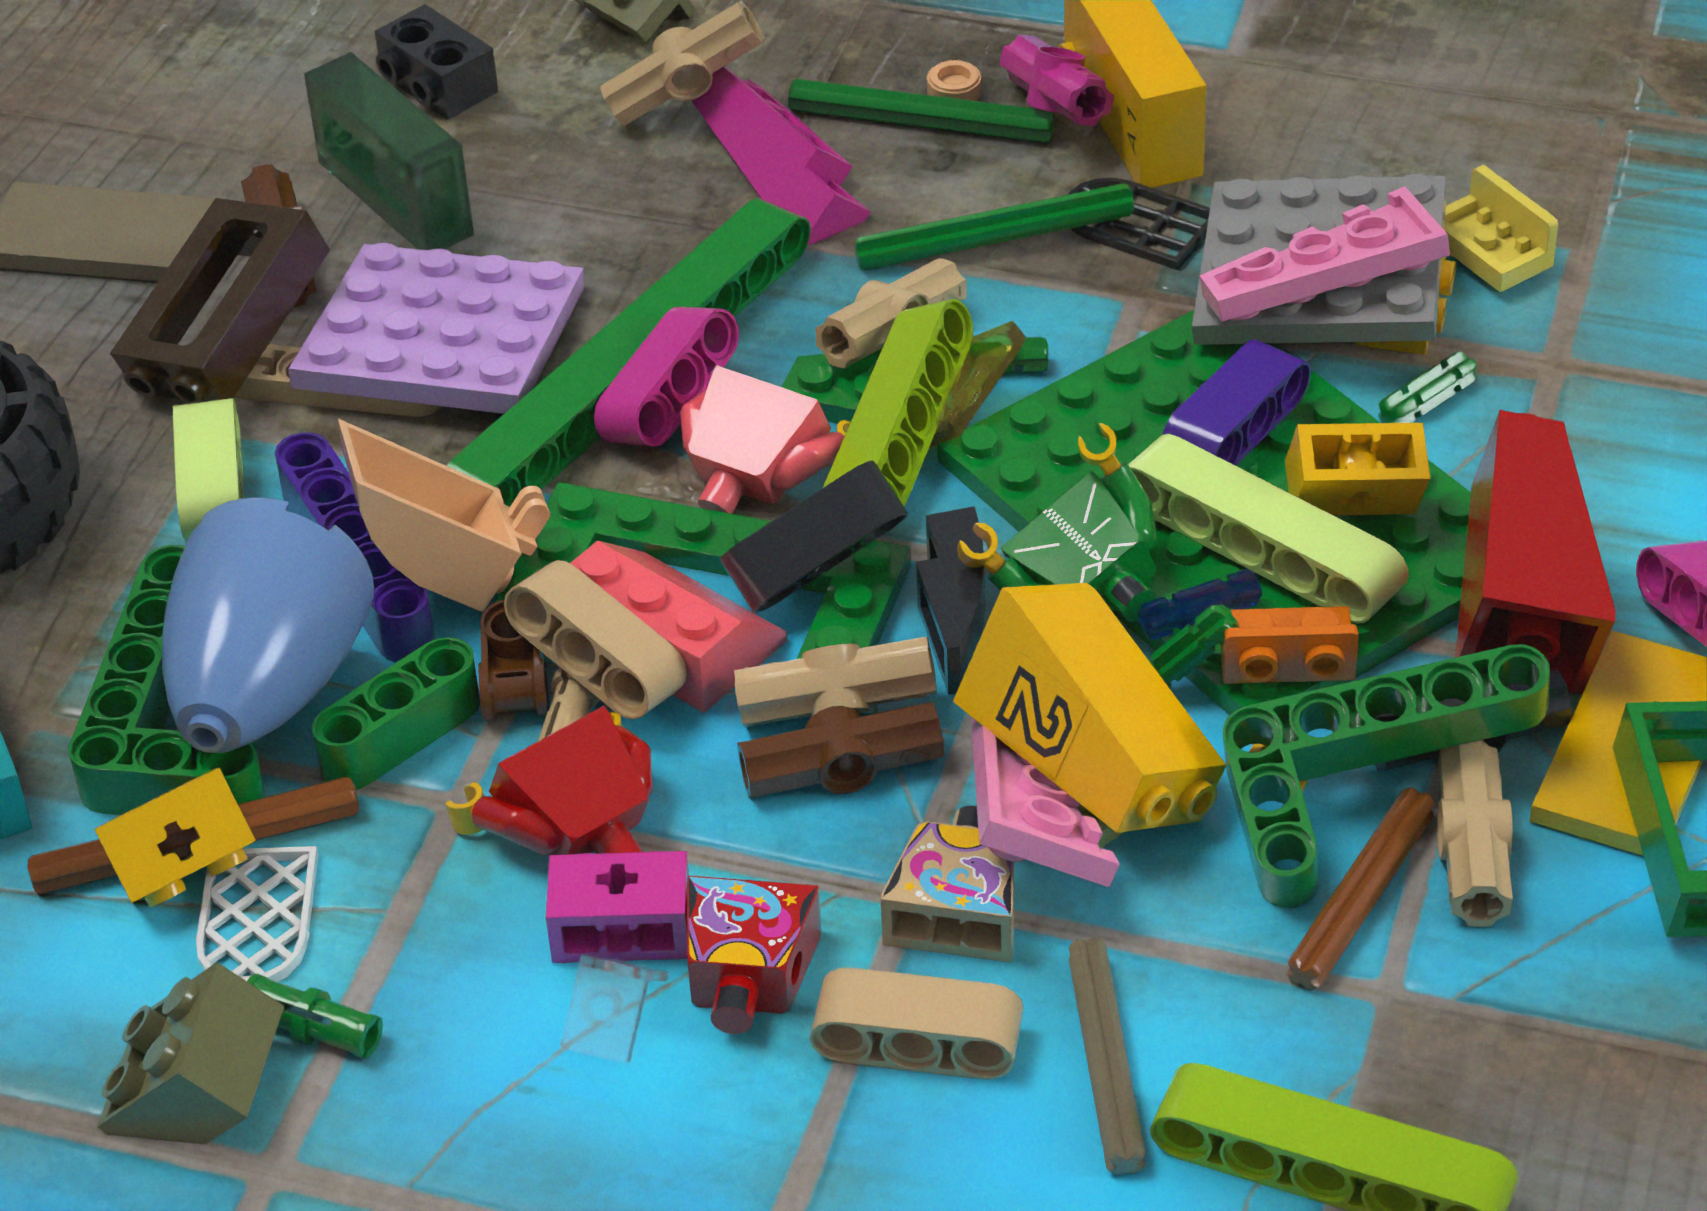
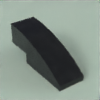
(951, 593)

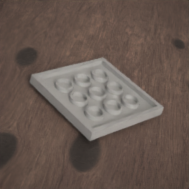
(1267, 214)

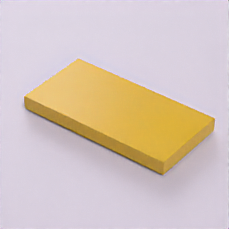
(1583, 782)

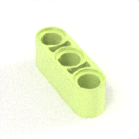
(206, 459)

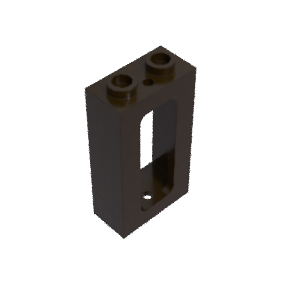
(283, 259)

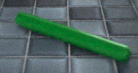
(921, 110)
(993, 226)

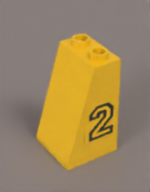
(1088, 709)

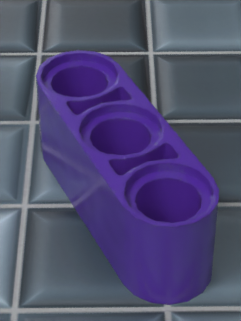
(1241, 401)

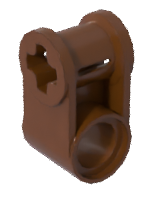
(510, 668)

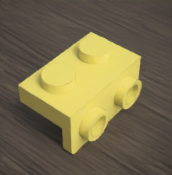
(1500, 232)

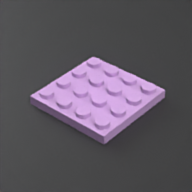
(438, 328)

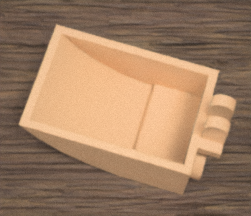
(439, 522)

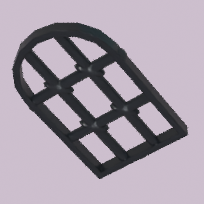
(1148, 234)

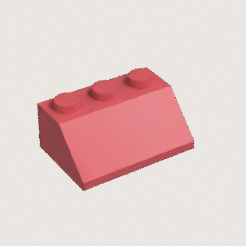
(700, 623)

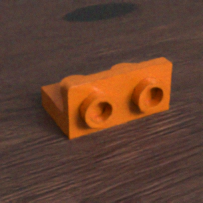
(1290, 645)

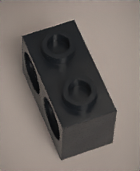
(436, 61)

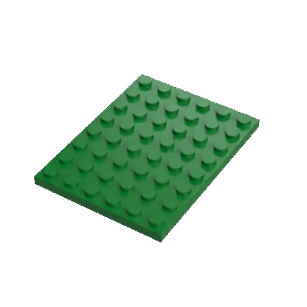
(1031, 458)

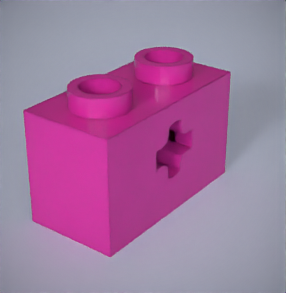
(617, 906)

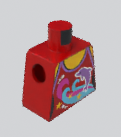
(748, 946)

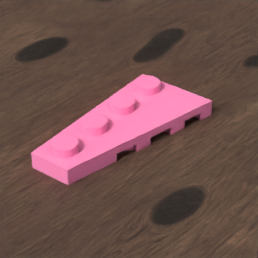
(1319, 261)
(1033, 817)

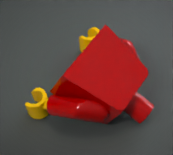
(566, 791)

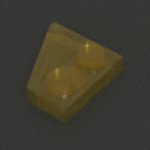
(983, 367)

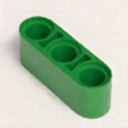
(397, 712)

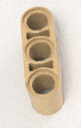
(595, 639)
(917, 1023)

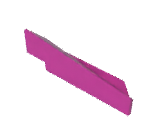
(780, 154)

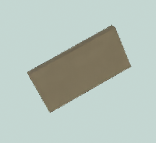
(95, 230)

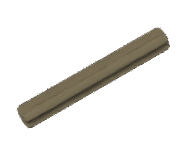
(1106, 1057)

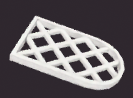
(305, 892)

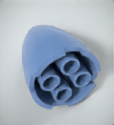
(258, 620)

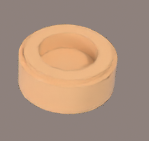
(955, 80)

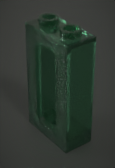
(389, 153)

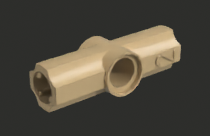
(682, 63)
(867, 322)
(835, 678)
(1475, 833)

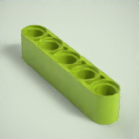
(907, 394)
(1324, 1147)

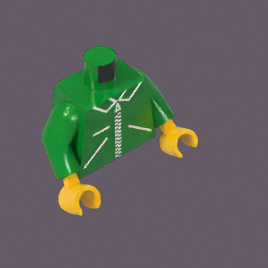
(1089, 536)

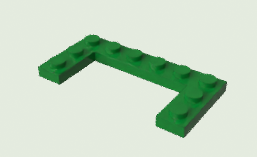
(856, 591)

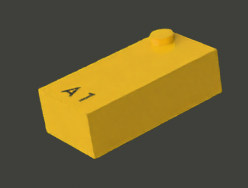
(1155, 87)

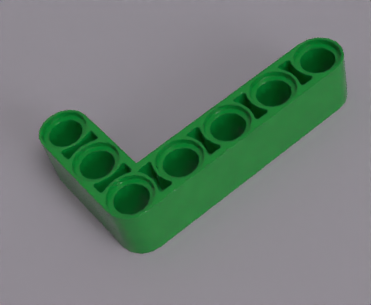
(119, 741)
(1363, 741)

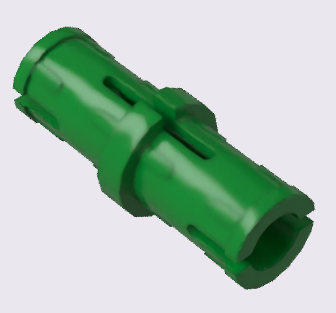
(348, 1027)

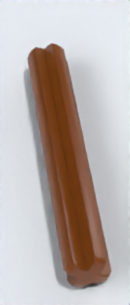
(1360, 889)

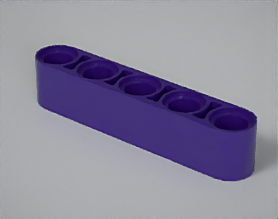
(322, 491)

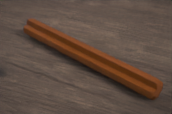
(264, 816)

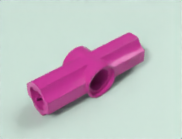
(1057, 80)

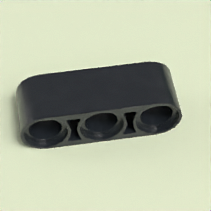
(813, 536)

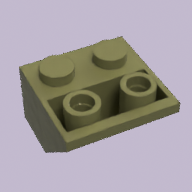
(191, 1060)

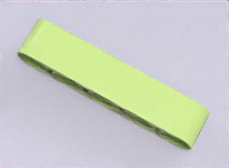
(1268, 529)

